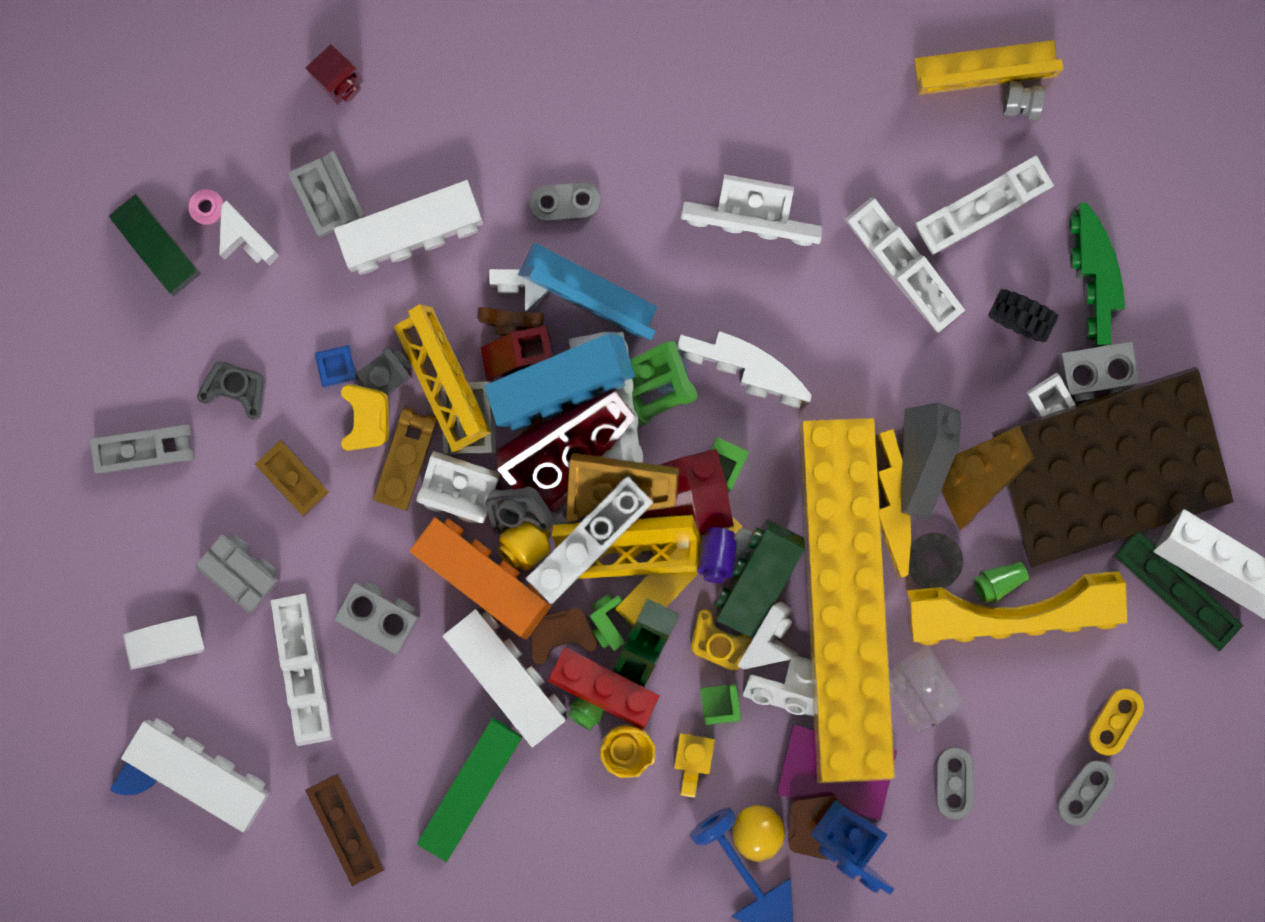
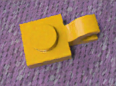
(693, 757)

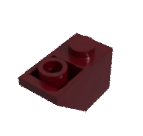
(335, 75)
(516, 352)

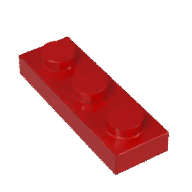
(603, 688)

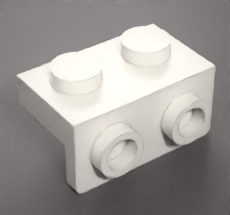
(457, 487)

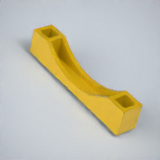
(1088, 602)

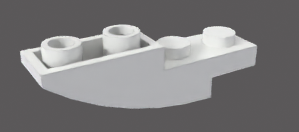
(761, 371)
(589, 540)

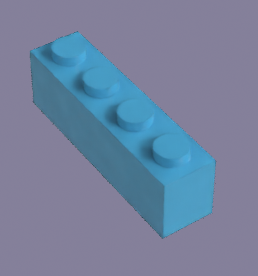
(559, 382)

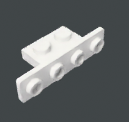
(753, 208)
(793, 695)

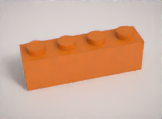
(479, 577)

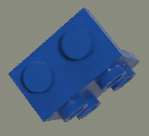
(852, 842)

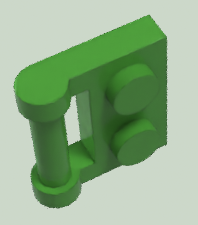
(655, 370)

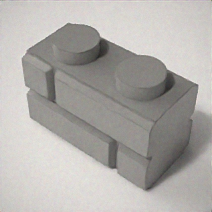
(238, 572)

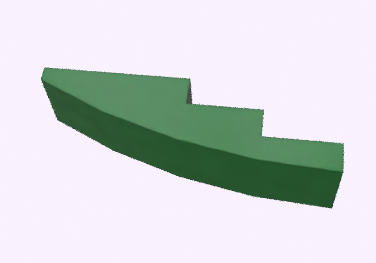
(469, 790)

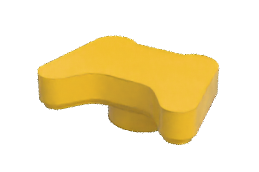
(370, 417)
(716, 644)

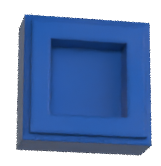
(336, 366)

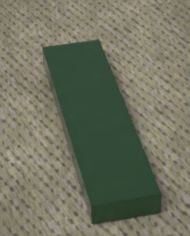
(1178, 591)

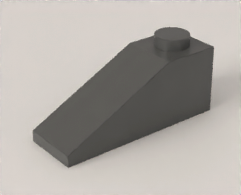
(928, 453)

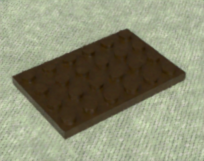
(1117, 467)

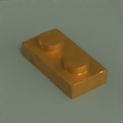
(292, 478)

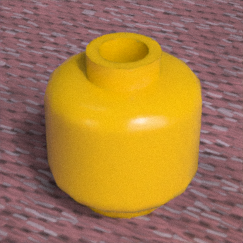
(524, 545)

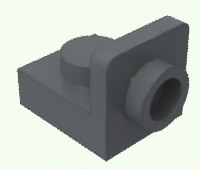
(385, 371)

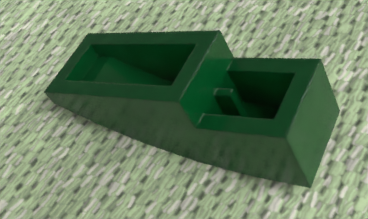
(154, 245)
(646, 642)

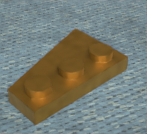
(983, 472)

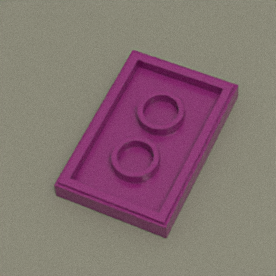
(800, 778)

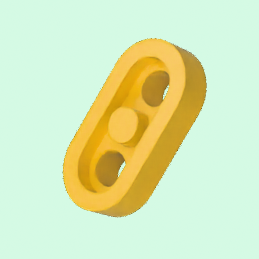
(1118, 723)

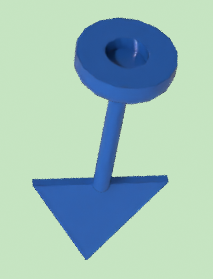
(768, 907)

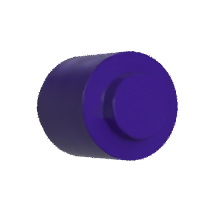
(717, 555)

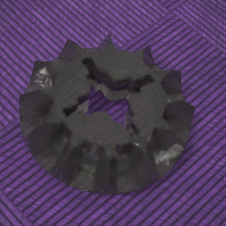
(949, 553)

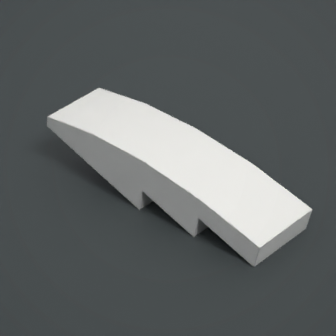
(904, 264)
(301, 669)

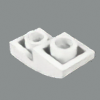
(163, 642)

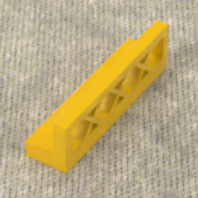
(987, 67)
(449, 375)
(657, 535)

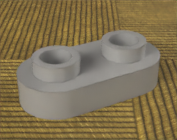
(565, 202)
(956, 782)
(1088, 794)

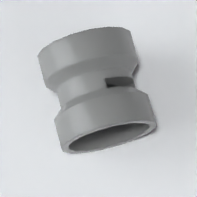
(1024, 100)

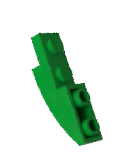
(1096, 260)

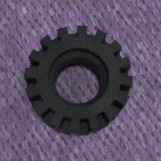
(1023, 315)

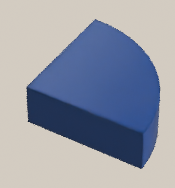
(132, 781)

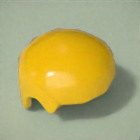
(627, 751)
(758, 833)

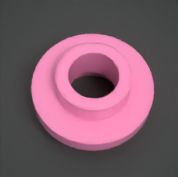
(213, 215)

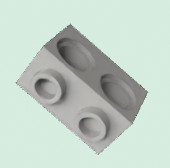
(1096, 363)
(373, 626)

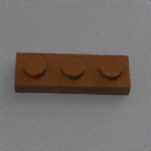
(345, 829)

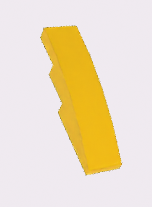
(894, 524)
(660, 587)

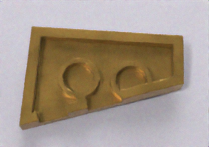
(597, 477)

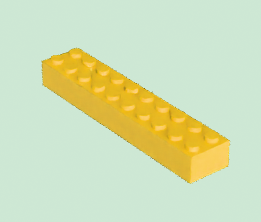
(846, 601)

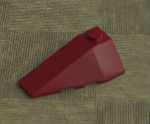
(543, 453)
(699, 493)

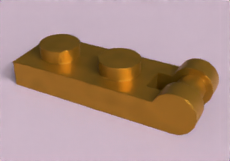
(405, 460)

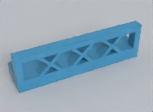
(588, 291)

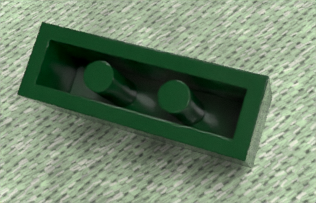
(759, 577)

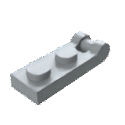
(140, 449)

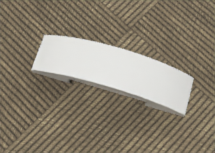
(984, 205)

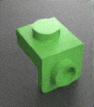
(606, 631)

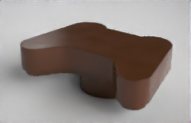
(509, 320)
(561, 629)
(803, 818)

